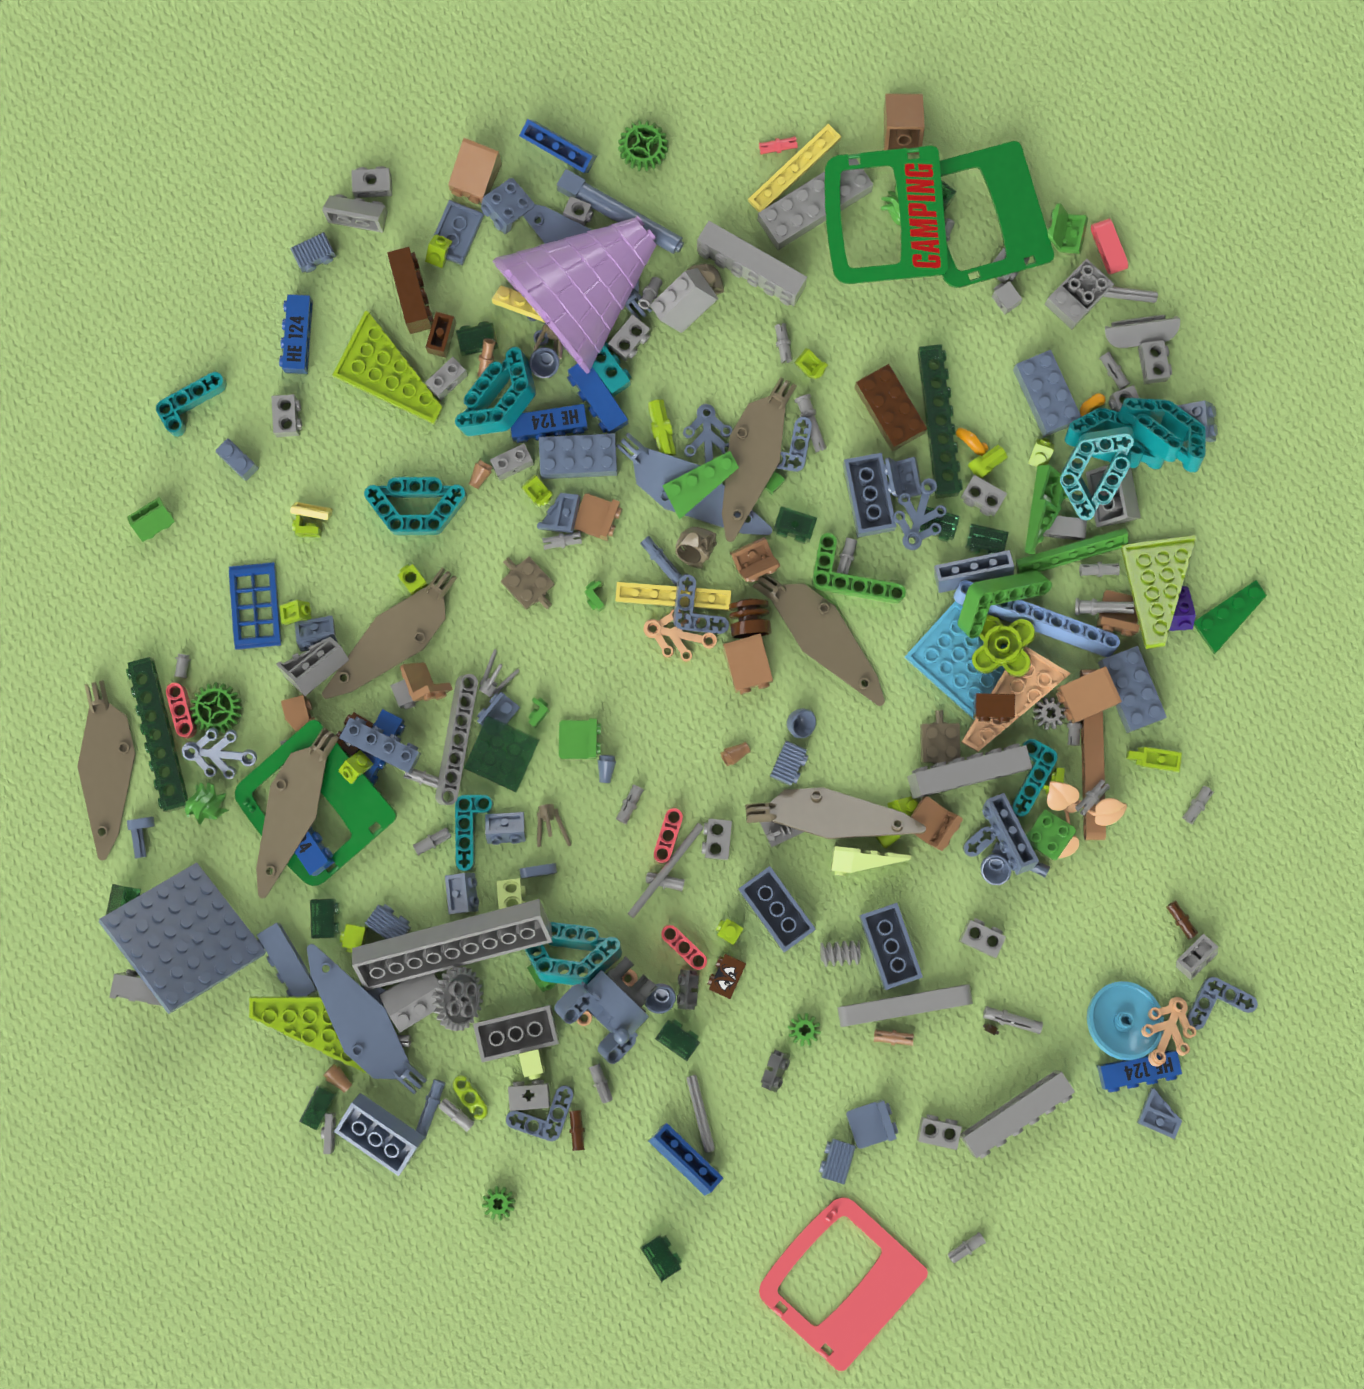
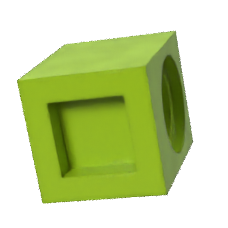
(418, 584)

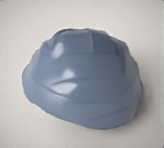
(544, 362)
(801, 723)
(995, 869)
(661, 999)

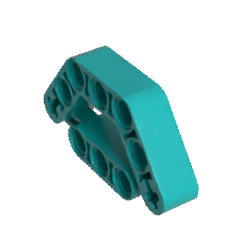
(479, 419)
(1108, 419)
(1166, 430)
(1114, 468)
(445, 492)
(602, 949)

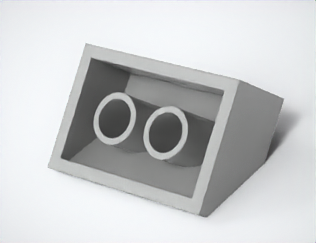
(355, 213)
(684, 300)
(1122, 506)
(410, 1000)

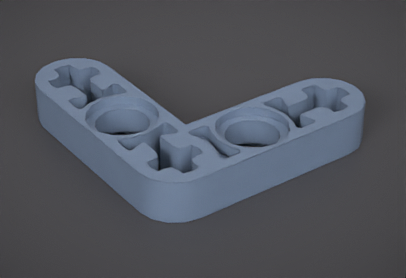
(795, 453)
(692, 617)
(1212, 996)
(544, 1124)

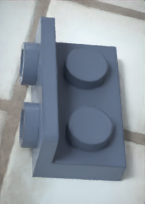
(314, 631)
(500, 708)
(505, 828)
(461, 893)

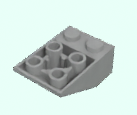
(1078, 294)

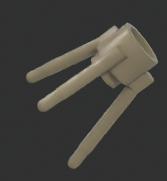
(557, 344)
(547, 813)

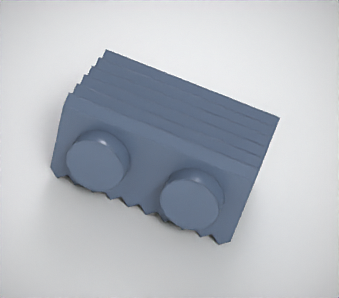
(313, 253)
(236, 459)
(788, 763)
(386, 923)
(837, 1160)

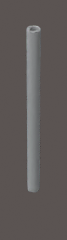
(665, 870)

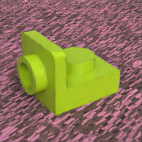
(308, 530)
(295, 611)
(1057, 776)

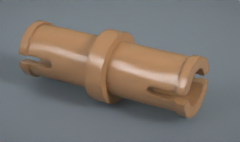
(486, 357)
(893, 1037)

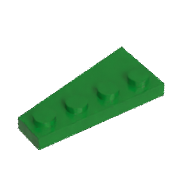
(1227, 617)

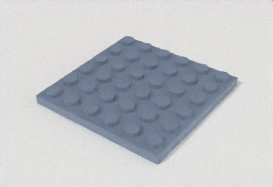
(182, 937)

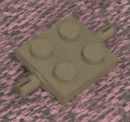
(527, 583)
(940, 741)

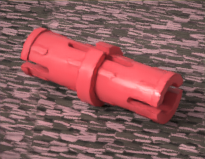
(778, 145)

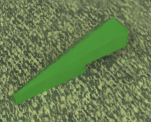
(1045, 504)

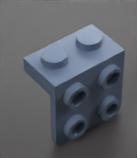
(506, 205)
(1204, 413)
(903, 477)
(872, 1124)

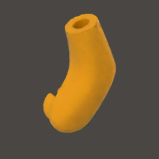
(1092, 403)
(972, 441)

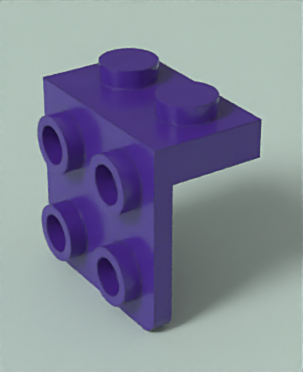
(1184, 613)

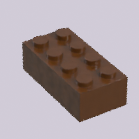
(408, 286)
(890, 407)

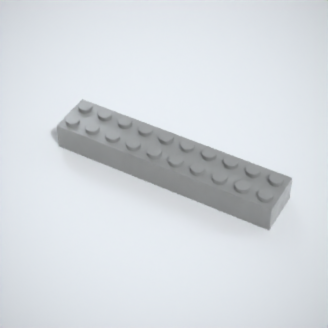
(452, 944)

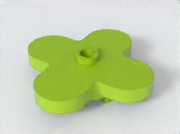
(1013, 657)

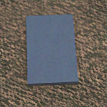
(461, 226)

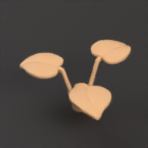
(1065, 797)

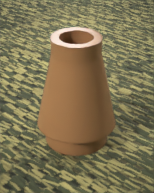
(480, 474)
(735, 753)
(337, 1078)

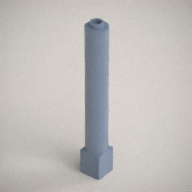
(576, 187)

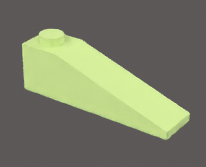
(851, 860)

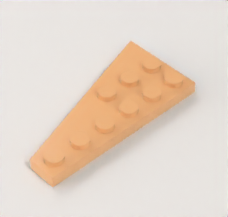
(1028, 691)

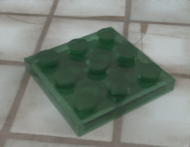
(502, 753)

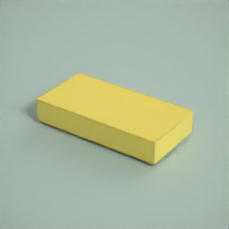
(311, 510)

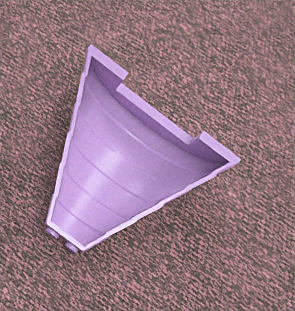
(581, 282)

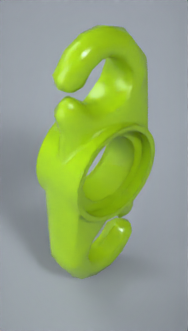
(472, 1106)

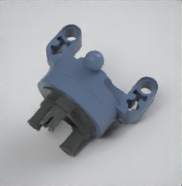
(613, 1005)

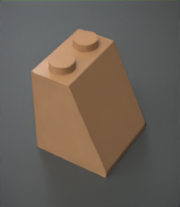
(903, 121)
(474, 171)
(748, 664)
(1088, 695)

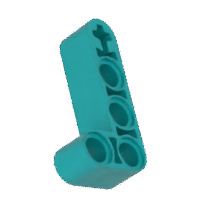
(192, 401)
(1030, 780)
(470, 831)

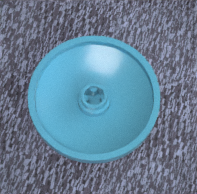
(1117, 1020)

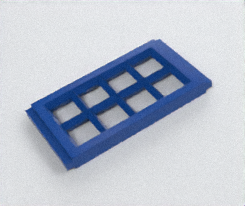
(252, 570)

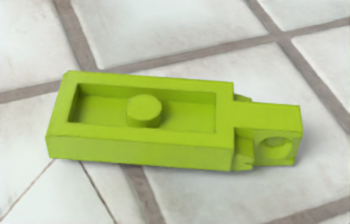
(1156, 758)

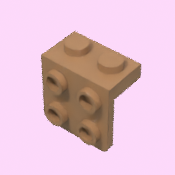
(597, 516)
(755, 560)
(1120, 622)
(421, 684)
(938, 821)

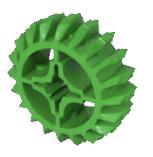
(656, 137)
(232, 713)

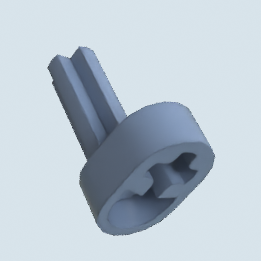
(136, 827)

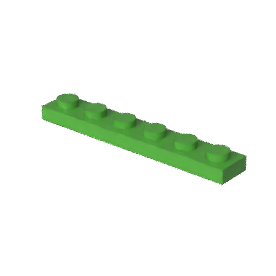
(1073, 552)

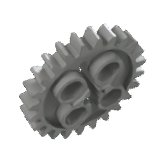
(458, 998)

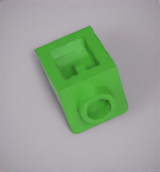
(538, 715)

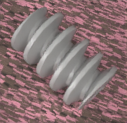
(841, 953)

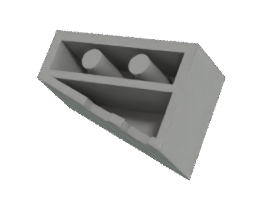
(313, 666)
(132, 987)

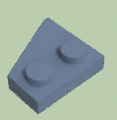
(562, 514)
(1159, 1115)

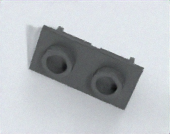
(686, 999)
(773, 1079)

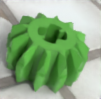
(808, 1035)
(505, 1205)

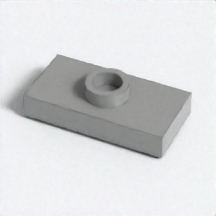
(328, 1133)

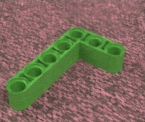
(850, 580)
(996, 591)

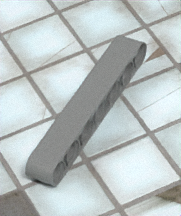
(463, 733)
(905, 1005)

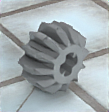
(1056, 713)

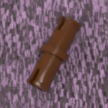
(1182, 920)
(576, 1130)

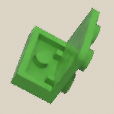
(1067, 230)
(579, 739)
(1050, 835)

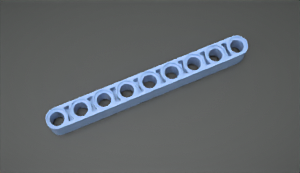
(1045, 622)

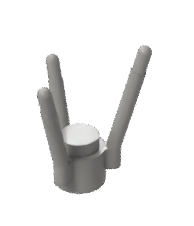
(488, 685)

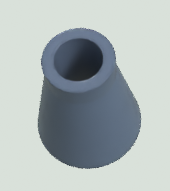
(606, 766)

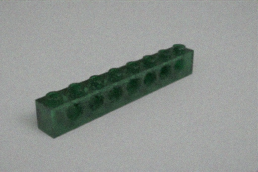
(936, 355)
(135, 671)

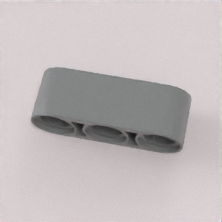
(1067, 528)

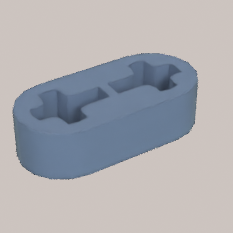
(976, 838)
(538, 870)

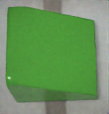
(774, 483)

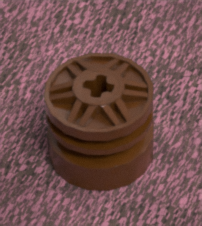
(749, 616)

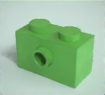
(151, 519)

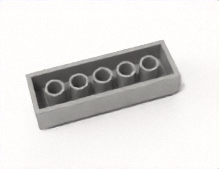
(805, 206)
(751, 263)
(970, 771)
(1017, 1113)

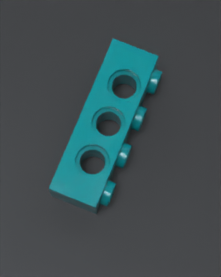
(613, 384)

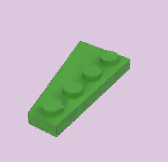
(695, 485)

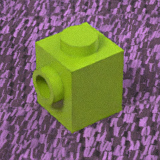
(729, 931)
(353, 937)

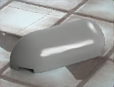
(1141, 330)

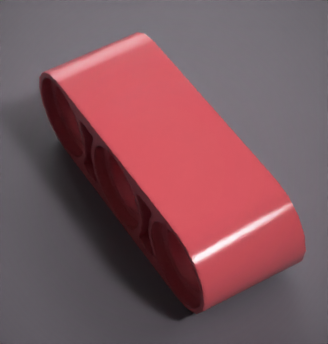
(1109, 246)
(174, 704)
(668, 826)
(674, 943)

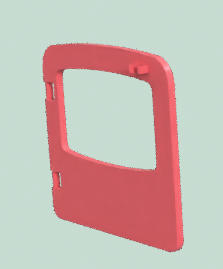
(868, 1306)

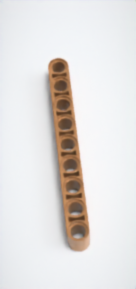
(1092, 766)

